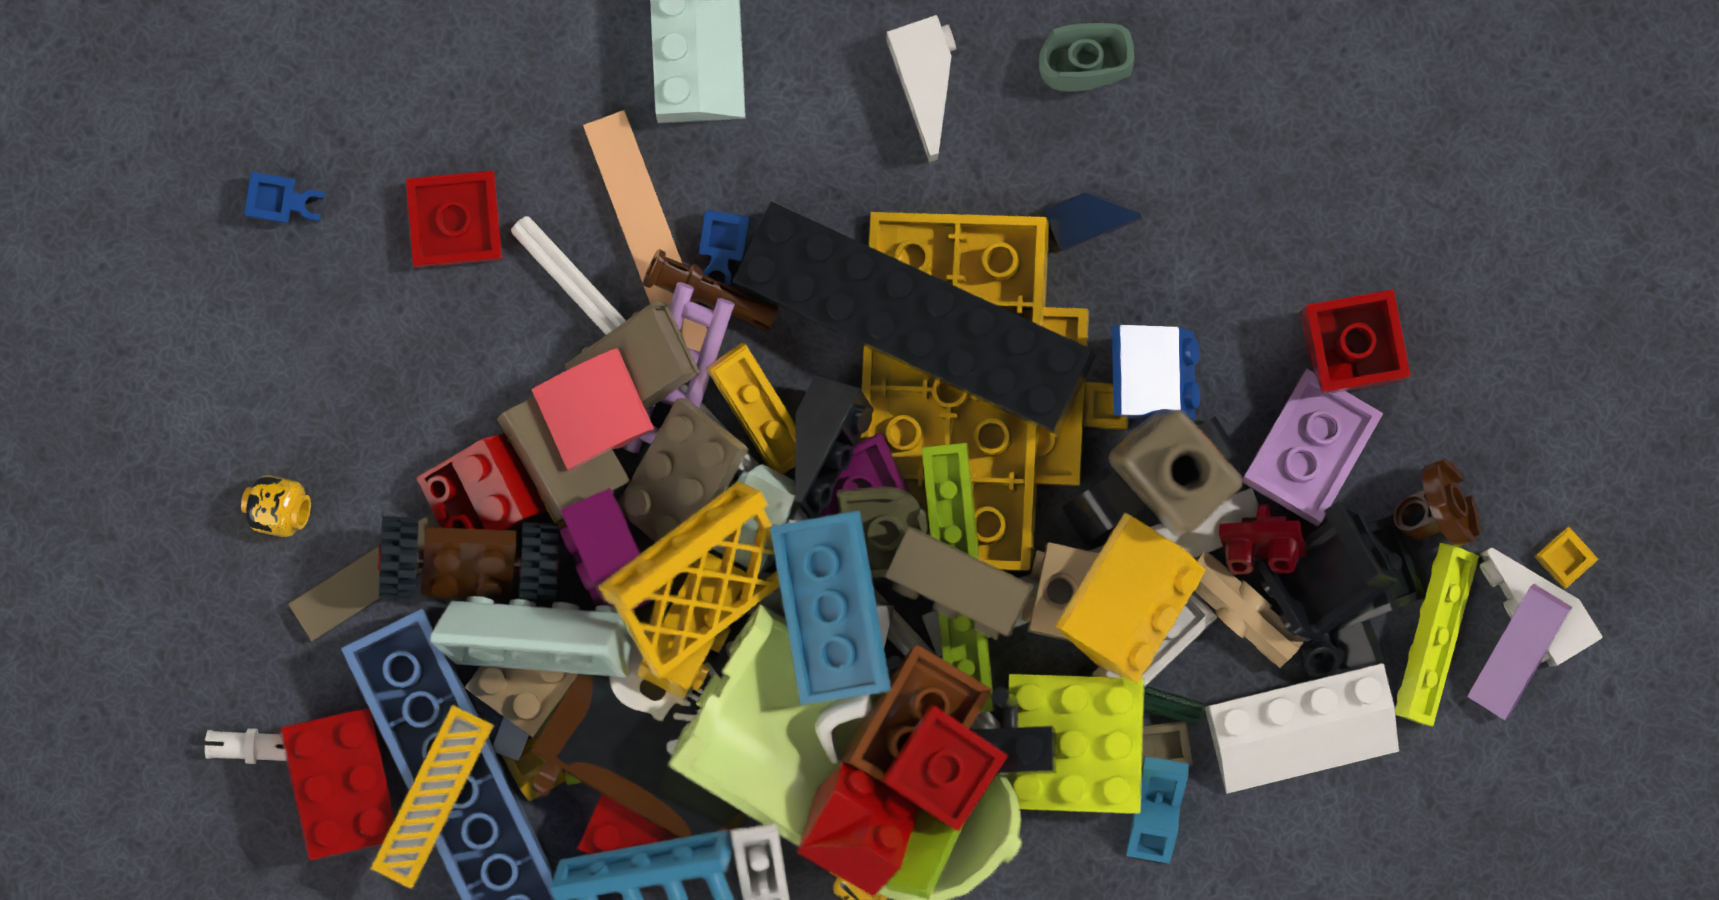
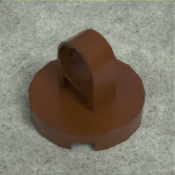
(1444, 507)

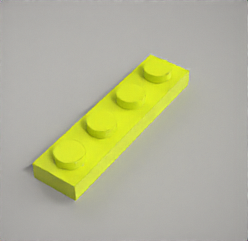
(1436, 634)

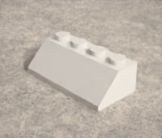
(1303, 728)

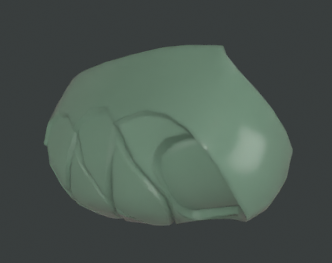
(1086, 56)

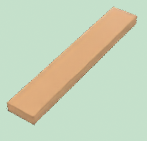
(636, 205)

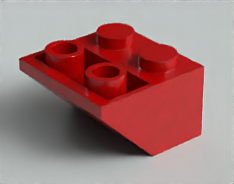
(482, 488)

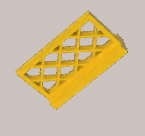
(673, 554)

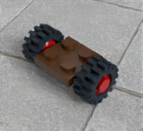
(468, 561)

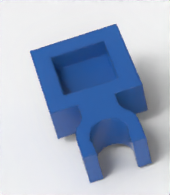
(273, 199)
(723, 239)

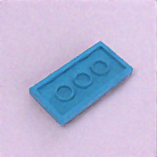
(830, 608)

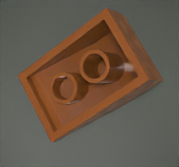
(915, 685)

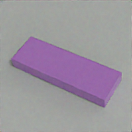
(1519, 651)

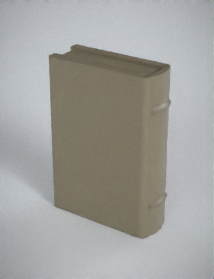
(651, 351)
(542, 460)

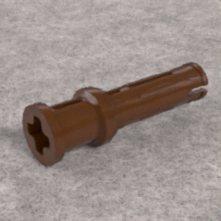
(667, 272)

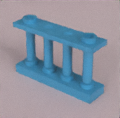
(647, 865)

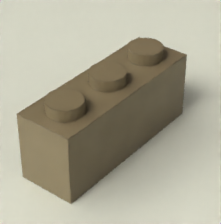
(958, 583)

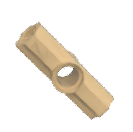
(1246, 611)

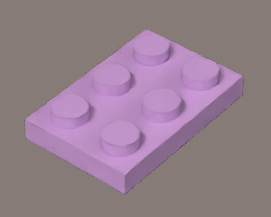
(1311, 448)

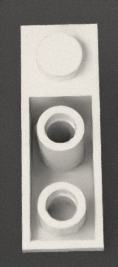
(1514, 580)

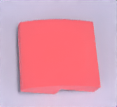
(592, 409)

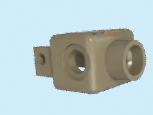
(1145, 464)

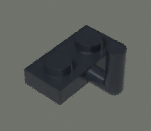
(1028, 748)

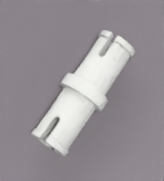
(247, 746)

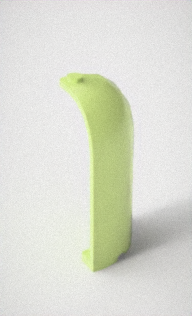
(765, 758)

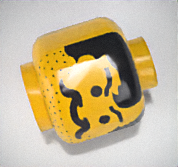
(276, 506)

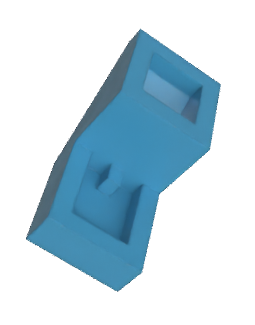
(1156, 827)

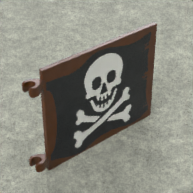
(622, 738)

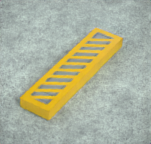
(432, 797)

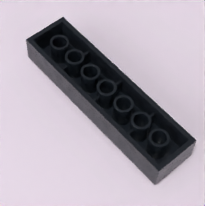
(914, 318)

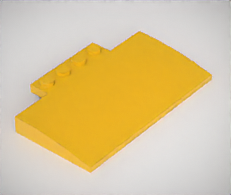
(1008, 457)

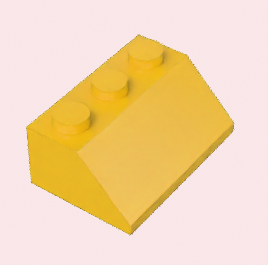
(1130, 599)

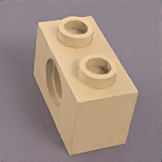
(1055, 563)

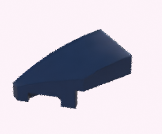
(1086, 218)

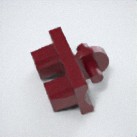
(1262, 538)

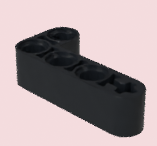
(1104, 504)

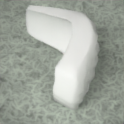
(837, 713)

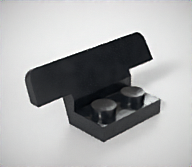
(1356, 632)

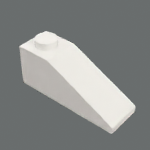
(923, 66)
(760, 863)

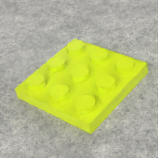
(1096, 742)

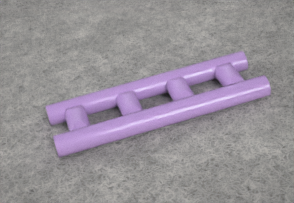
(717, 322)

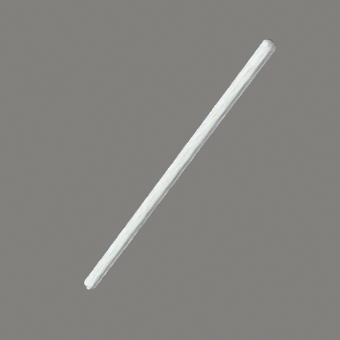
(607, 320)

